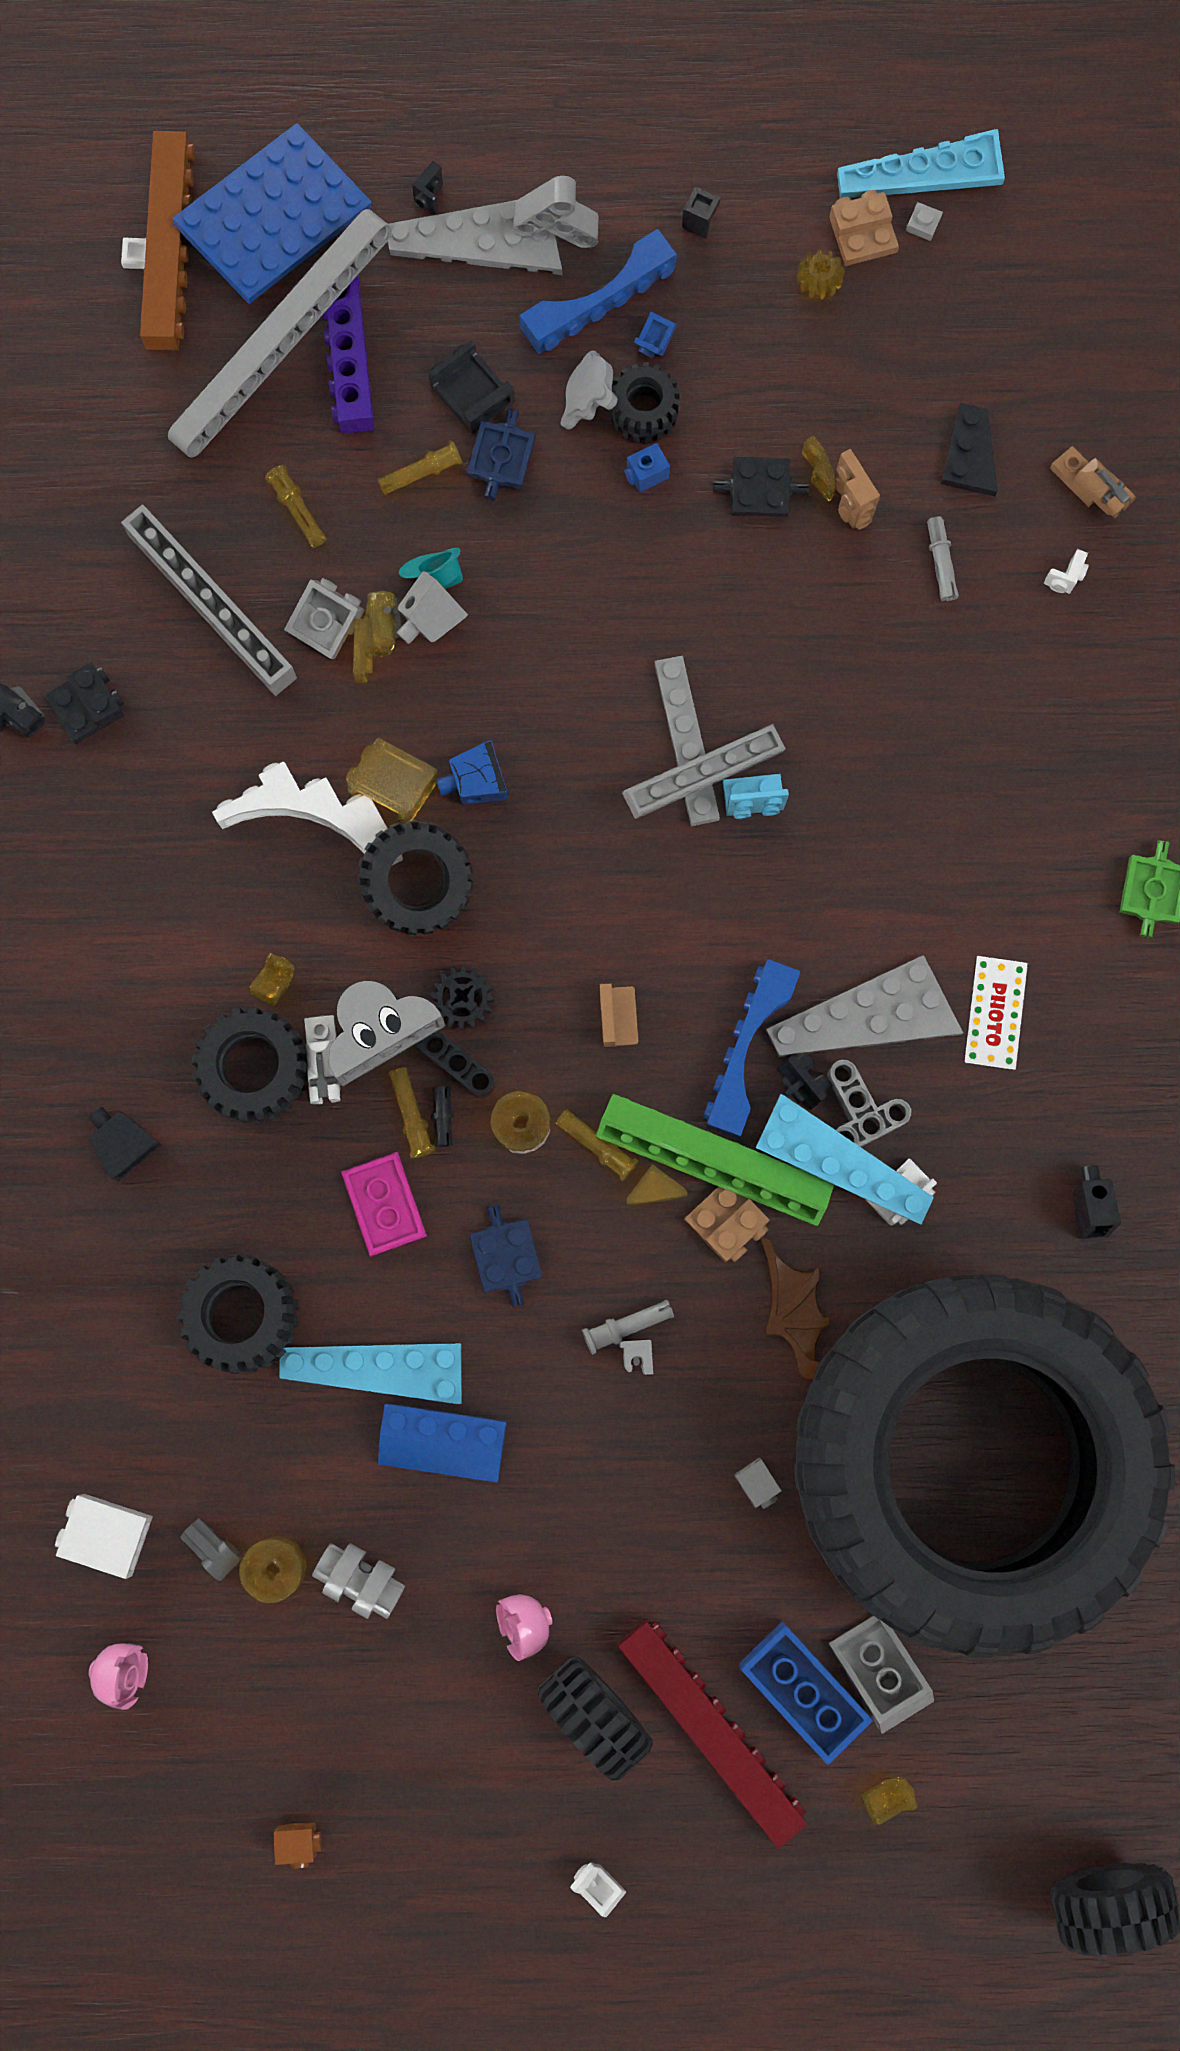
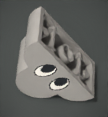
(377, 1028)

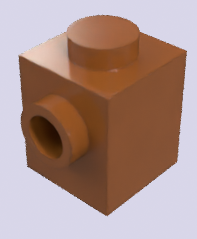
(296, 1844)

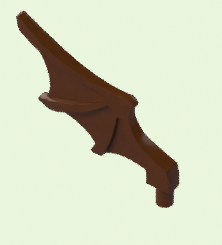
(795, 1310)

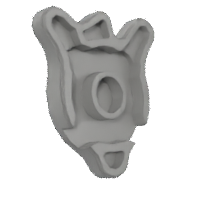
(587, 389)

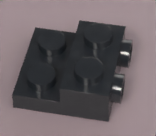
(85, 702)

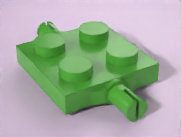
(1152, 890)

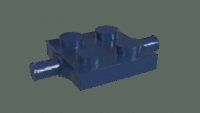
(501, 455)
(505, 1256)

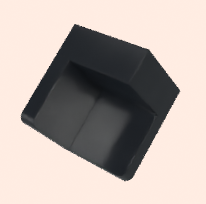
(699, 212)

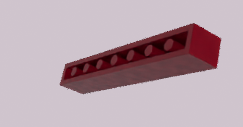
(712, 1733)

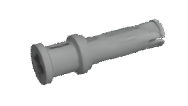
(614, 1331)

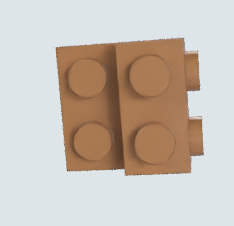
(863, 227)
(857, 491)
(727, 1223)

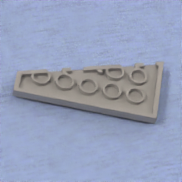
(476, 236)
(881, 1011)

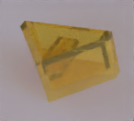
(655, 1187)

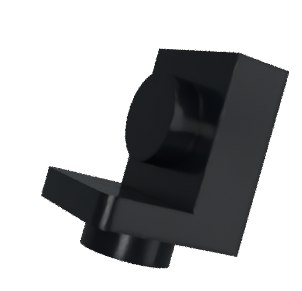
(427, 187)

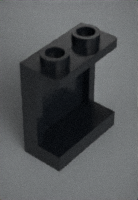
(470, 387)

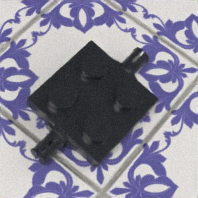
(760, 486)

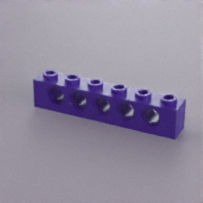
(356, 415)

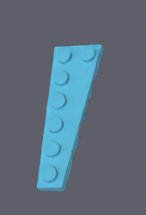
(948, 166)
(820, 1150)
(399, 1370)

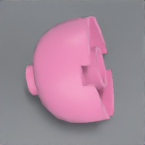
(524, 1624)
(118, 1675)

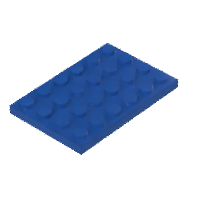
(272, 213)

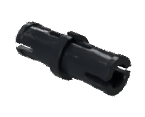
(442, 1116)

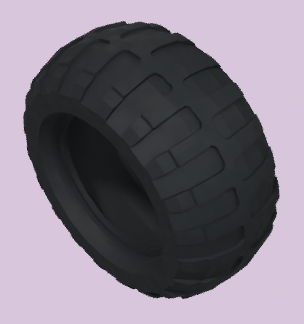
(1113, 1492)

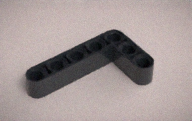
(450, 1052)

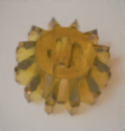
(811, 270)

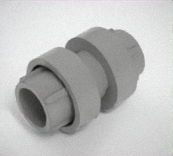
(350, 1576)

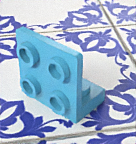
(754, 796)

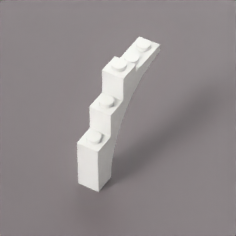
(317, 802)

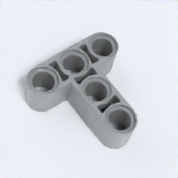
(556, 210)
(868, 1111)

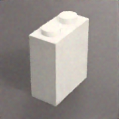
(103, 1535)

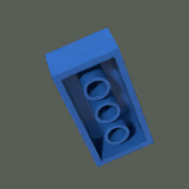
(805, 1693)

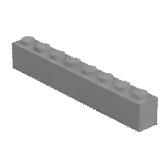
(209, 600)

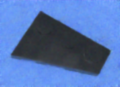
(971, 453)

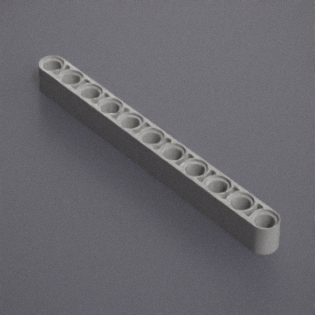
(279, 333)

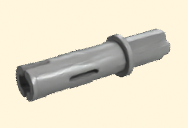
(942, 559)

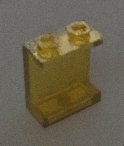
(392, 779)

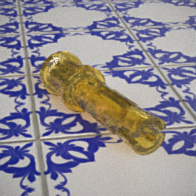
(432, 463)
(291, 493)
(414, 1126)
(608, 1153)

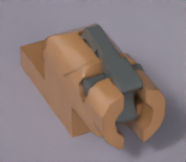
(1092, 482)

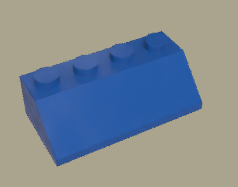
(441, 1442)

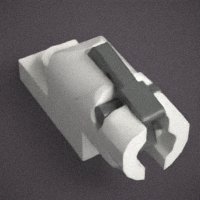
(319, 1038)

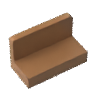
(618, 1015)

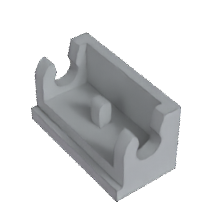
(638, 1349)

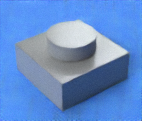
(924, 221)

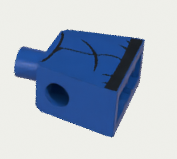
(475, 776)

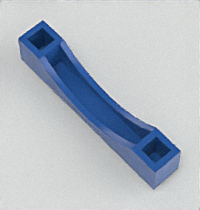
(553, 321)
(731, 1105)

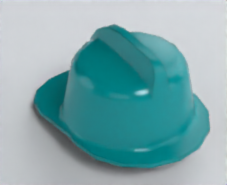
(440, 565)

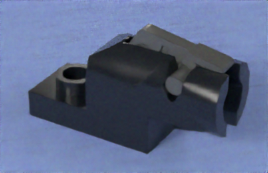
(19, 711)

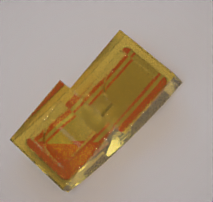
(823, 474)

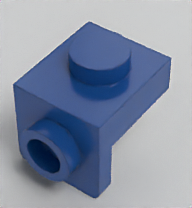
(655, 335)

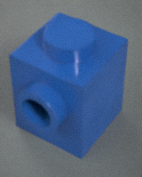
(647, 468)

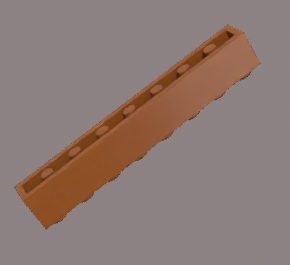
(165, 244)

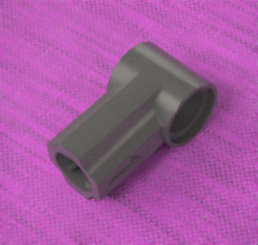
(216, 1554)

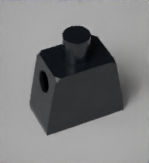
(120, 1142)
(1095, 1205)

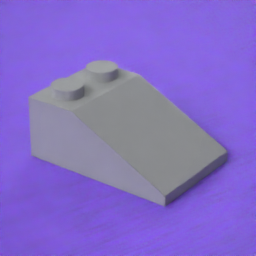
(882, 1673)

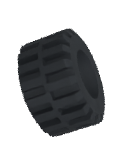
(651, 383)

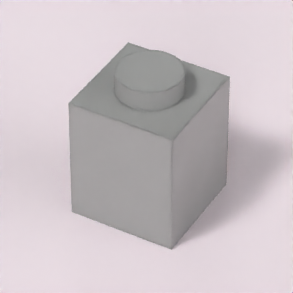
(758, 1484)

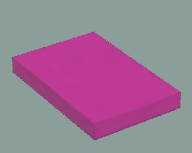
(384, 1204)

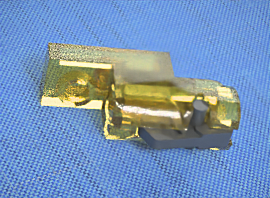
(375, 633)

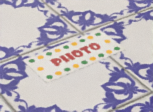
(996, 1012)

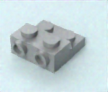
(324, 617)

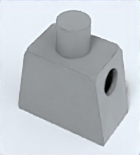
(428, 610)

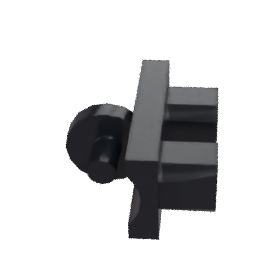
(800, 1082)

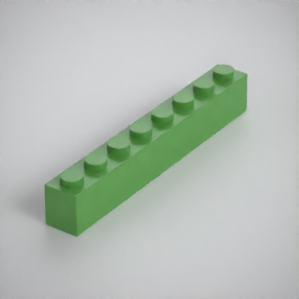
(715, 1159)

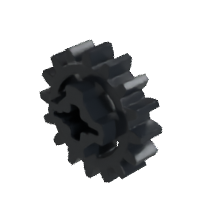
(472, 988)

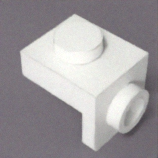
(1065, 582)
(598, 1888)

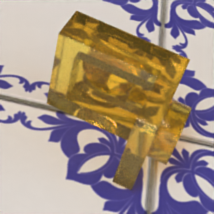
(273, 979)
(889, 1799)

